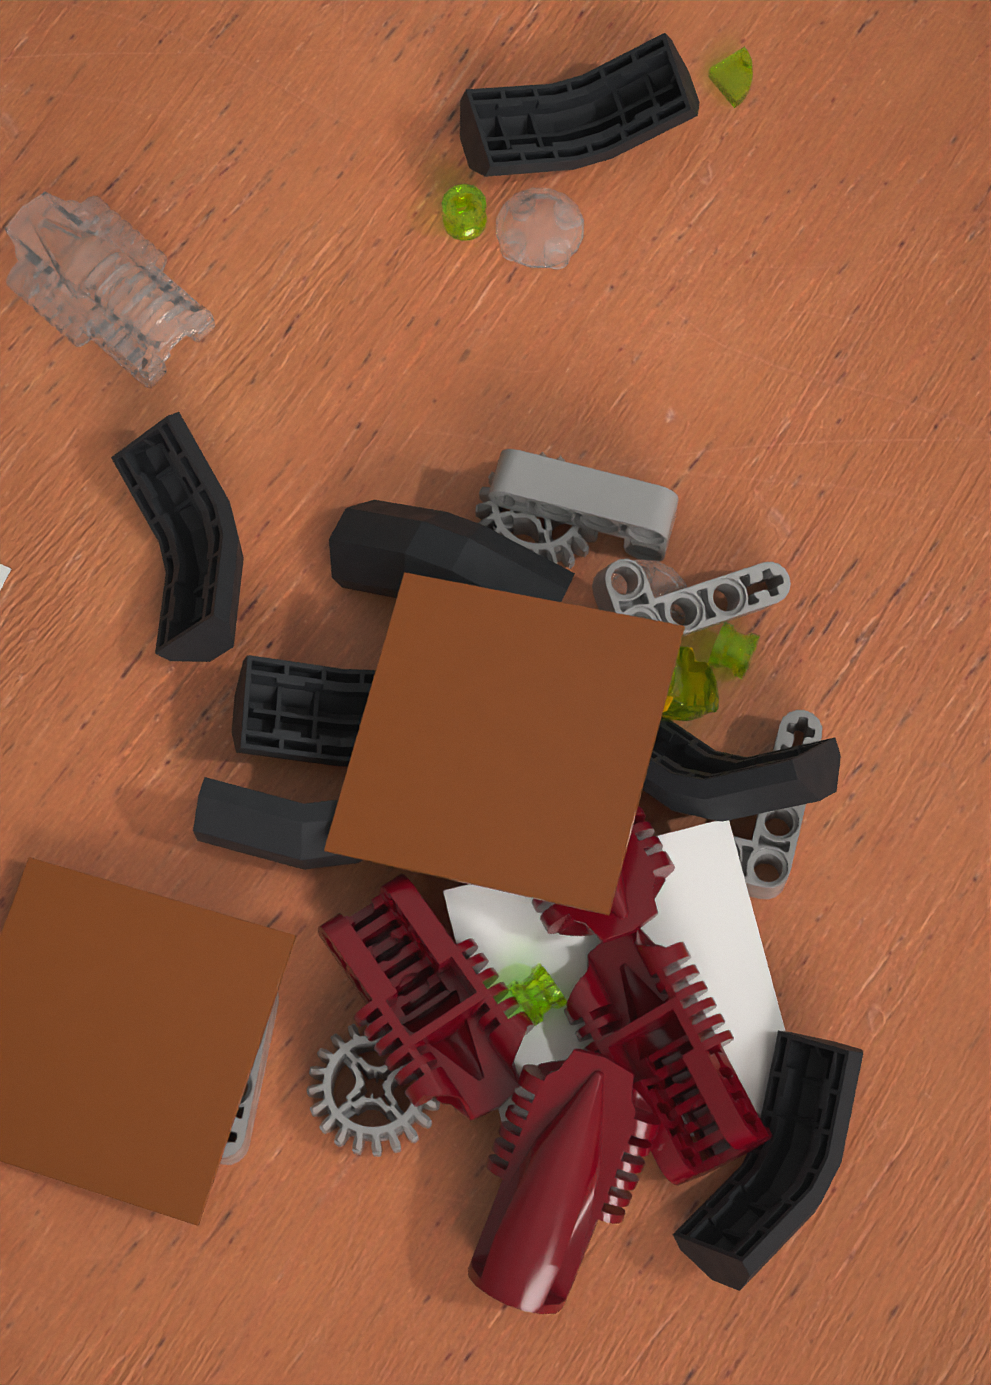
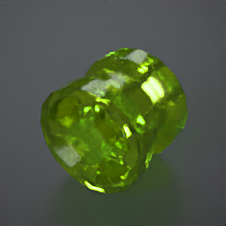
(469, 222)
(733, 650)
(537, 994)

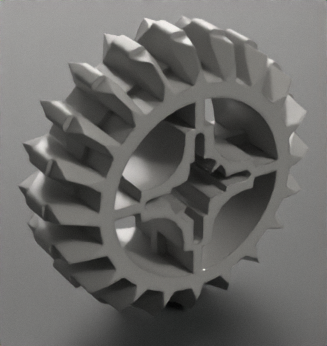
(521, 523)
(356, 1101)

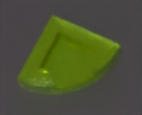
(733, 76)

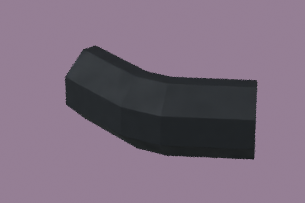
(579, 117)
(194, 537)
(385, 539)
(299, 710)
(727, 786)
(266, 825)
(788, 1175)

